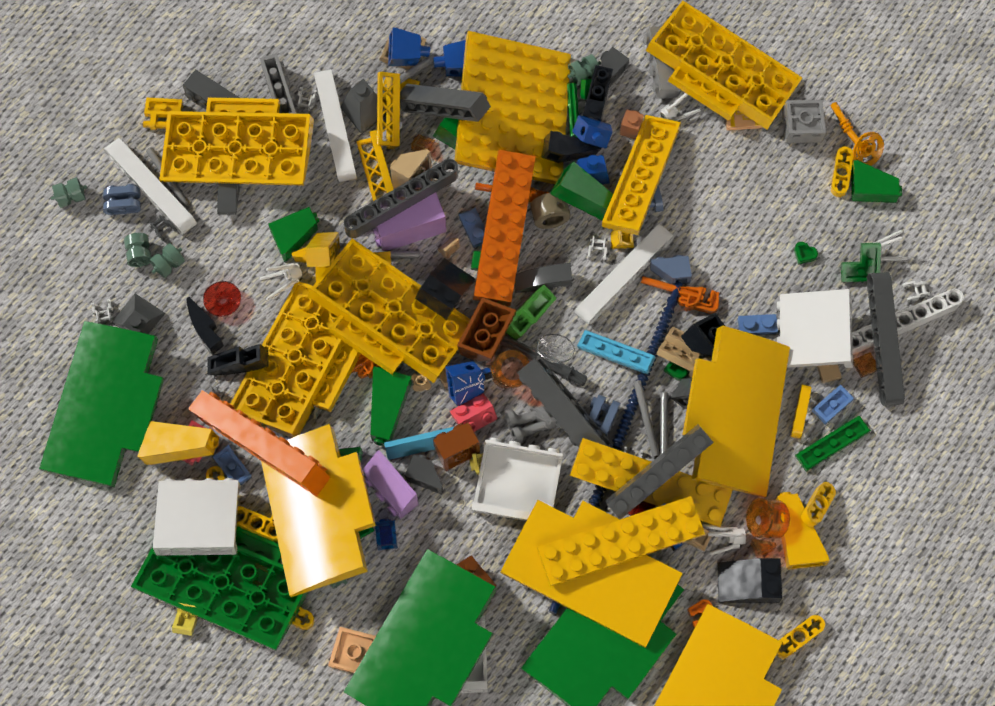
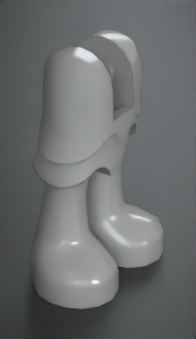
(537, 414)

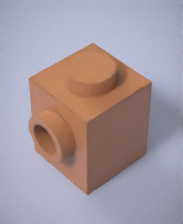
(631, 124)

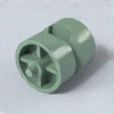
(583, 69)
(66, 193)
(137, 247)
(164, 262)

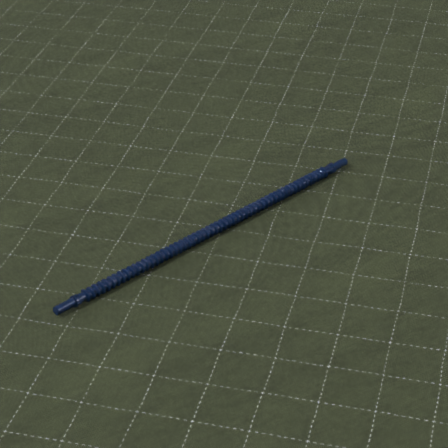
(633, 402)

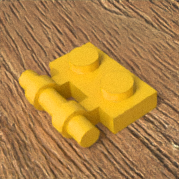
(159, 108)

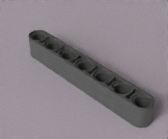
(397, 206)
(885, 339)

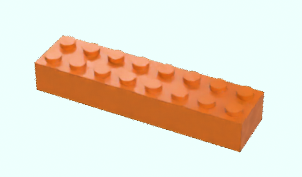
(504, 227)
(260, 442)

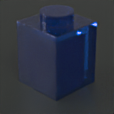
(386, 534)

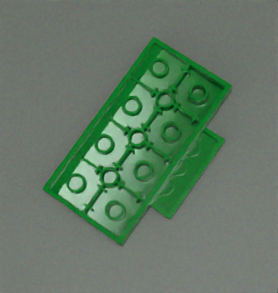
(103, 404)
(224, 591)
(426, 639)
(584, 659)

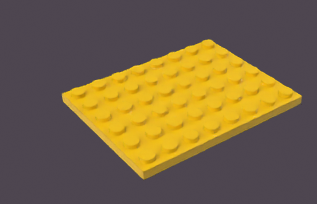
(526, 101)

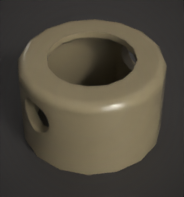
(546, 209)

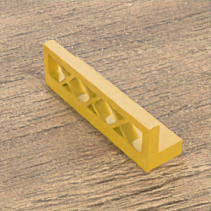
(391, 108)
(381, 164)

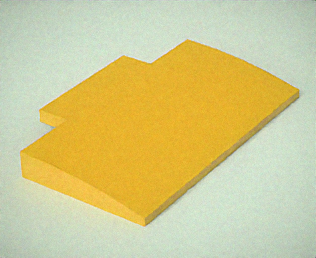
(722, 67)
(237, 144)
(383, 317)
(304, 367)
(738, 407)
(320, 533)
(620, 597)
(722, 665)

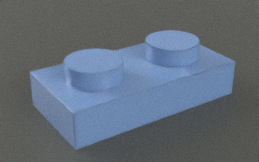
(473, 226)
(758, 324)
(833, 404)
(232, 465)

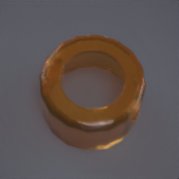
(496, 364)
(763, 508)

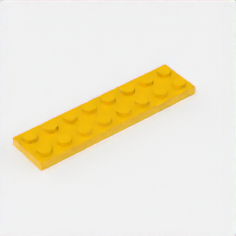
(641, 175)
(614, 468)
(621, 541)

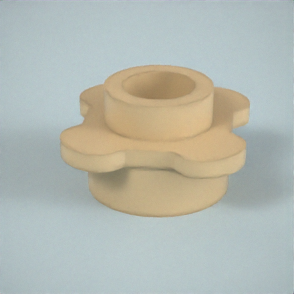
(417, 386)

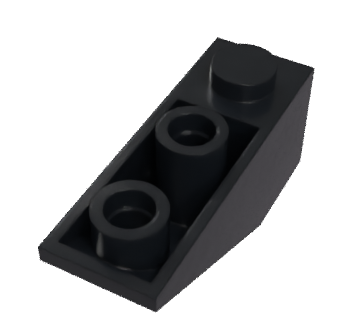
(598, 93)
(566, 148)

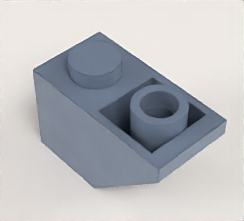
(672, 269)

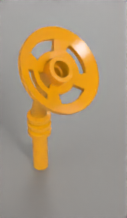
(860, 146)

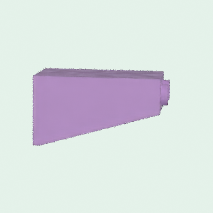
(412, 225)

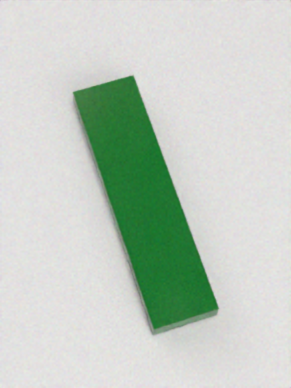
(832, 443)

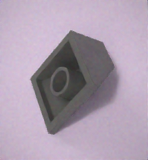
(361, 106)
(138, 315)

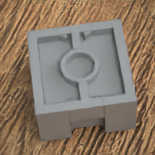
(804, 121)

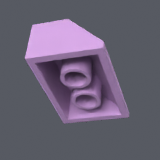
(390, 486)

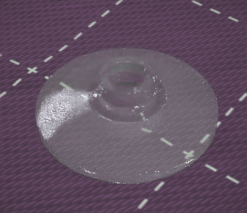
(555, 348)

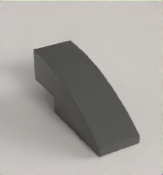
(227, 199)
(551, 276)

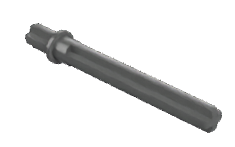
(559, 368)

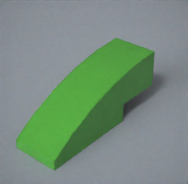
(530, 312)

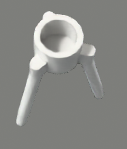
(670, 111)
(886, 241)
(290, 271)
(734, 535)

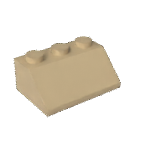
(409, 166)

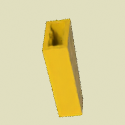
(176, 442)
(800, 543)

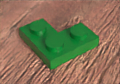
(869, 263)

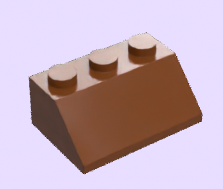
(485, 330)

